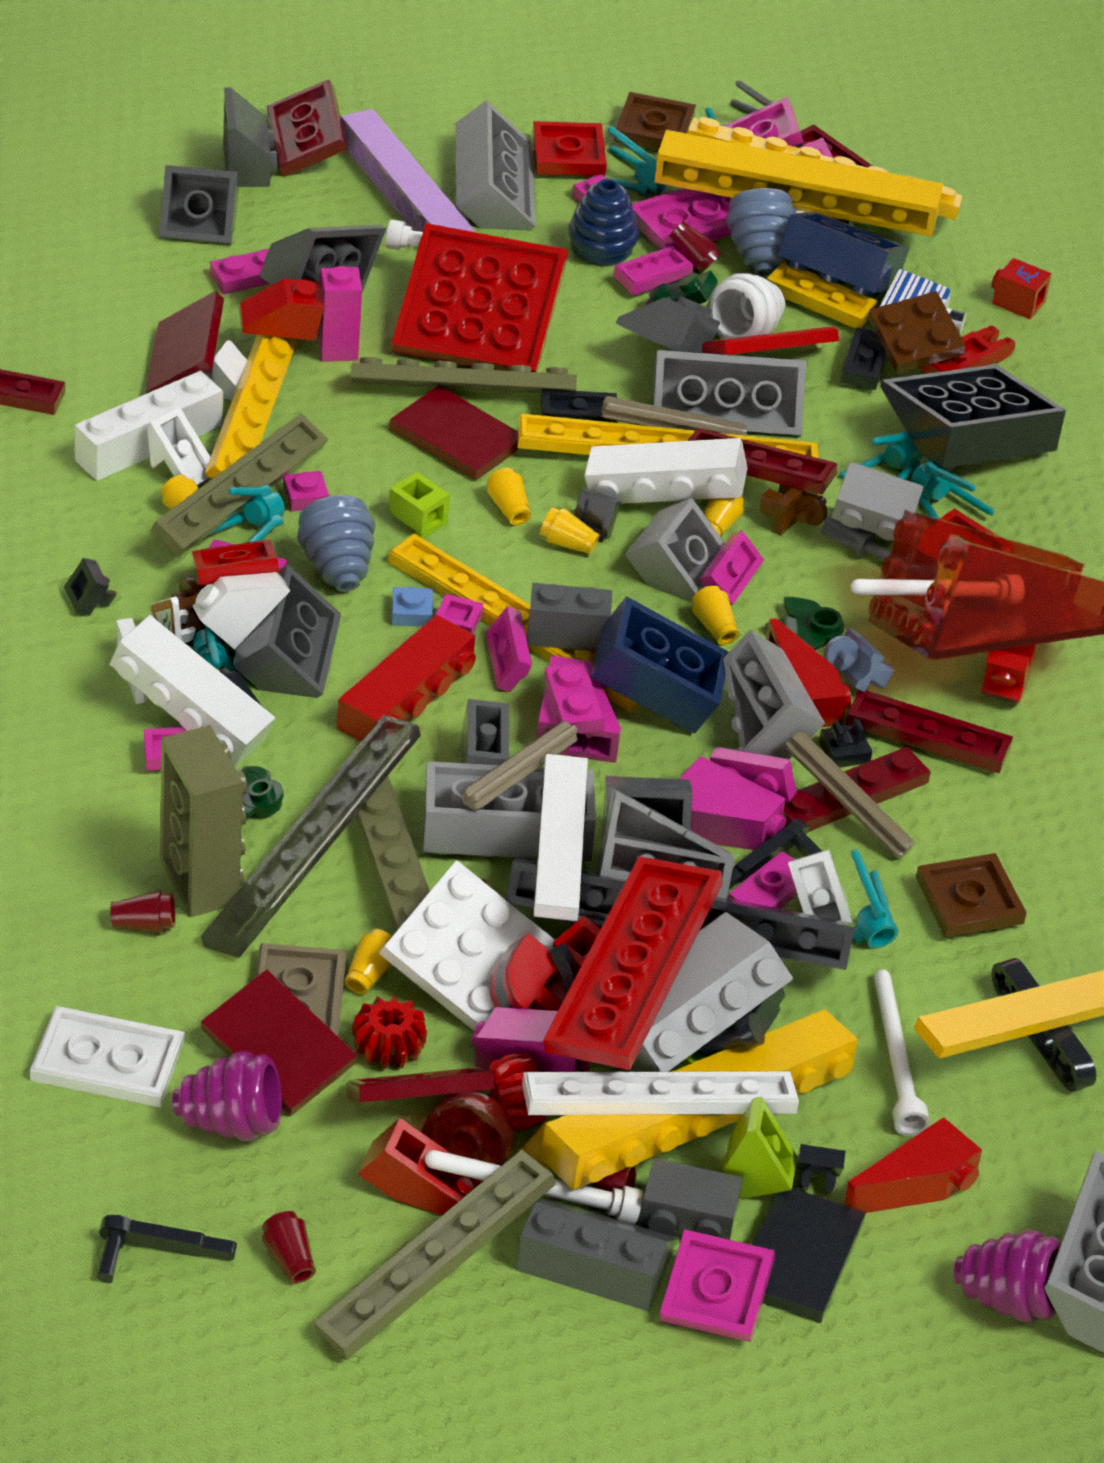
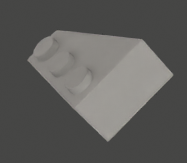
(767, 697)
(641, 831)

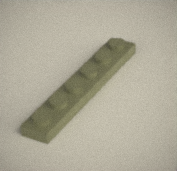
(446, 374)
(261, 466)
(392, 854)
(434, 1254)

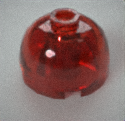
(472, 1127)

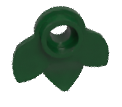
(811, 621)
(263, 794)

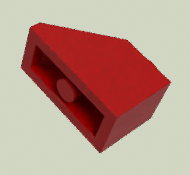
(284, 310)

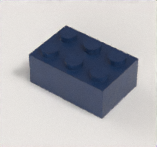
(841, 252)
(660, 665)

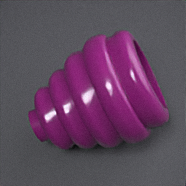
(232, 1097)
(1010, 1274)

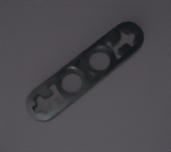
(1058, 1045)

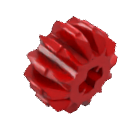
(389, 1032)
(509, 1091)

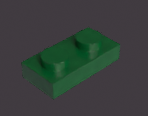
(692, 287)

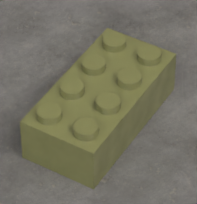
(201, 819)

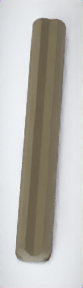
(657, 416)
(519, 766)
(849, 794)

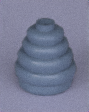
(758, 226)
(338, 539)

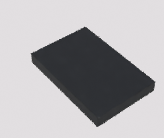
(810, 1248)

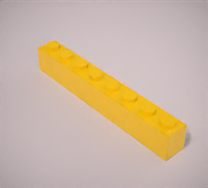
(812, 183)
(595, 1146)

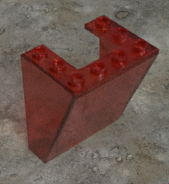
(984, 592)

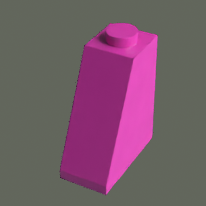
(341, 317)
(591, 745)
(732, 808)
(520, 1032)

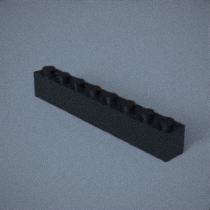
(790, 932)

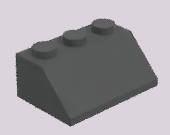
(323, 247)
(292, 643)
(594, 1253)

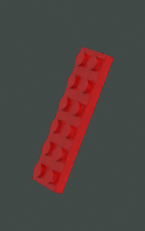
(633, 963)

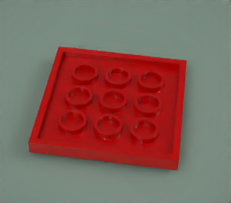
(479, 299)

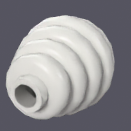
(746, 306)

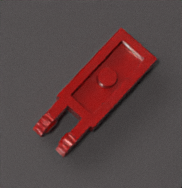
(980, 350)

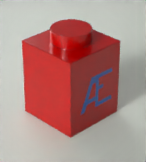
(1020, 288)

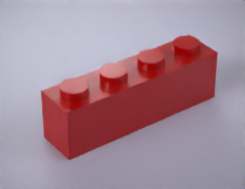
(408, 678)

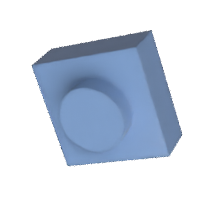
(411, 606)

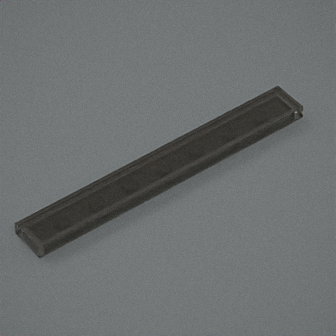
(310, 837)

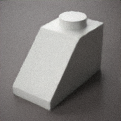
(239, 603)

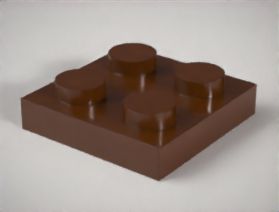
(648, 118)
(916, 332)
(970, 895)

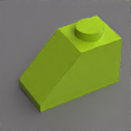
(760, 1153)

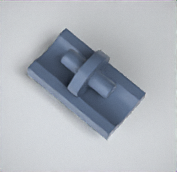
(858, 661)

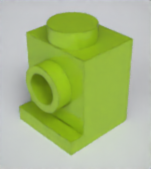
(419, 504)

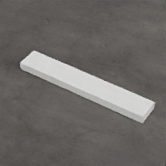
(561, 838)
(656, 1092)

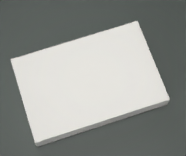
(107, 1056)

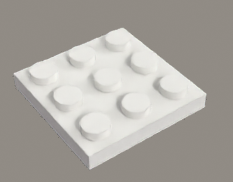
(457, 941)

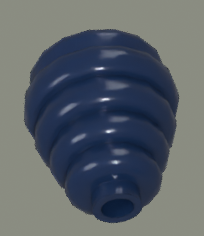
(604, 225)

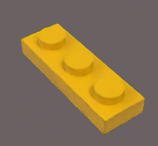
(822, 296)

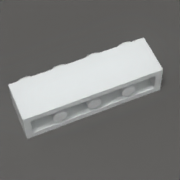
(121, 435)
(668, 470)
(190, 688)

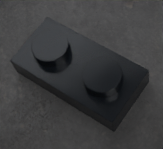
(864, 360)
(574, 404)

